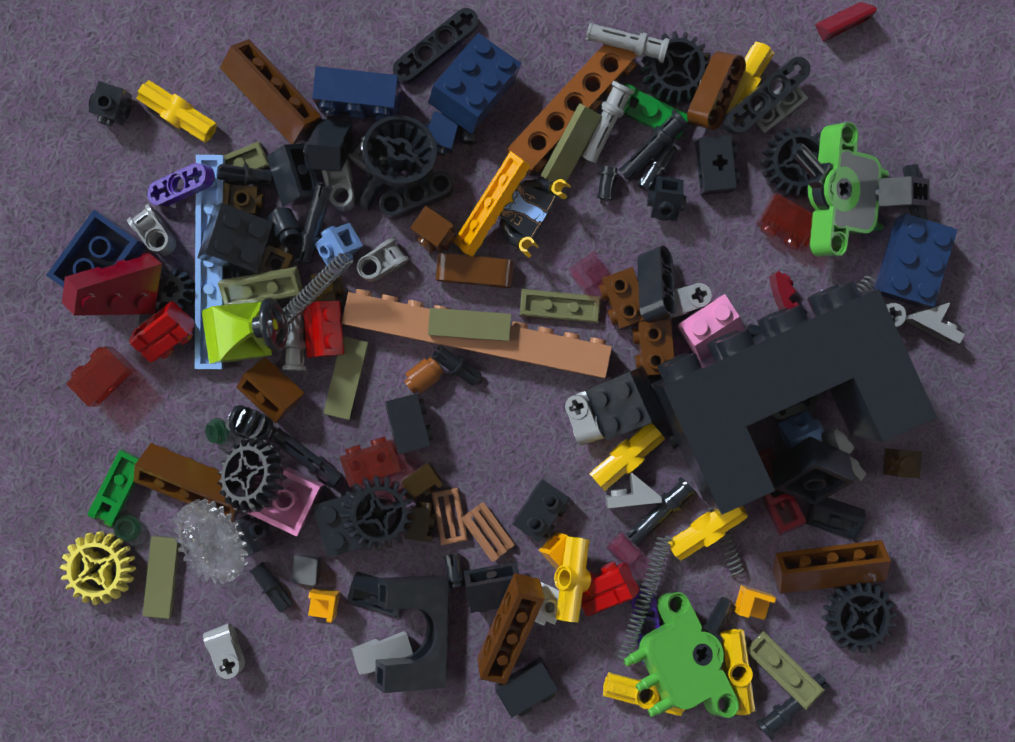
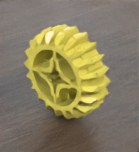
(104, 575)

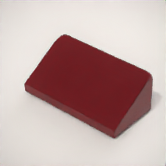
(845, 20)

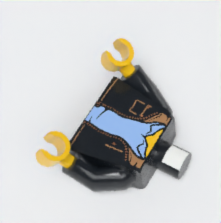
(528, 210)

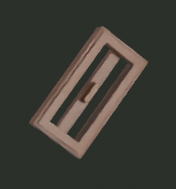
(445, 493)
(496, 527)

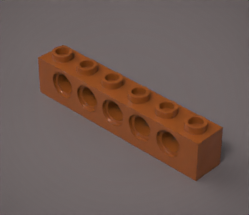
(573, 91)

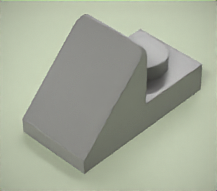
(930, 322)
(639, 495)

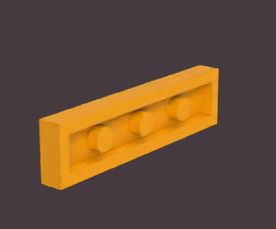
(491, 203)

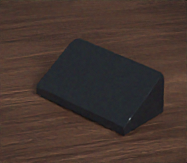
(836, 517)
(364, 593)

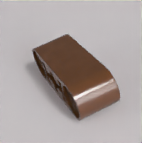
(716, 90)
(474, 270)

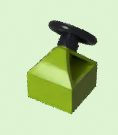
(244, 331)

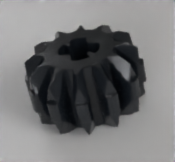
(173, 280)
(249, 423)

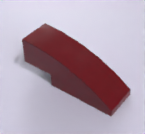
(780, 506)

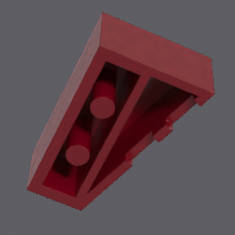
(114, 290)

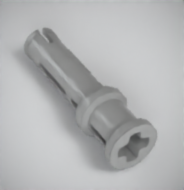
(639, 44)
(611, 111)
(295, 343)

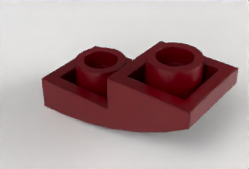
(782, 289)

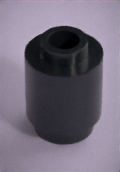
(285, 227)

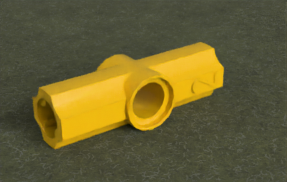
(756, 62)
(176, 111)
(627, 456)
(705, 531)
(572, 579)
(736, 655)
(625, 690)

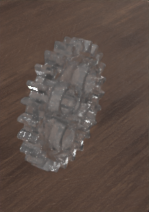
(210, 541)

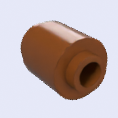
(423, 375)

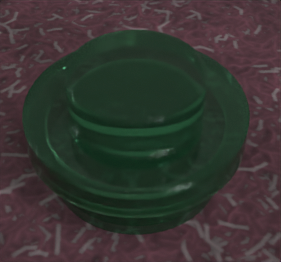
(216, 431)
(127, 527)

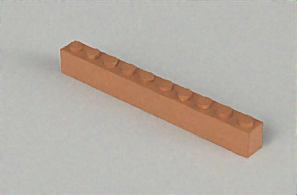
(524, 345)

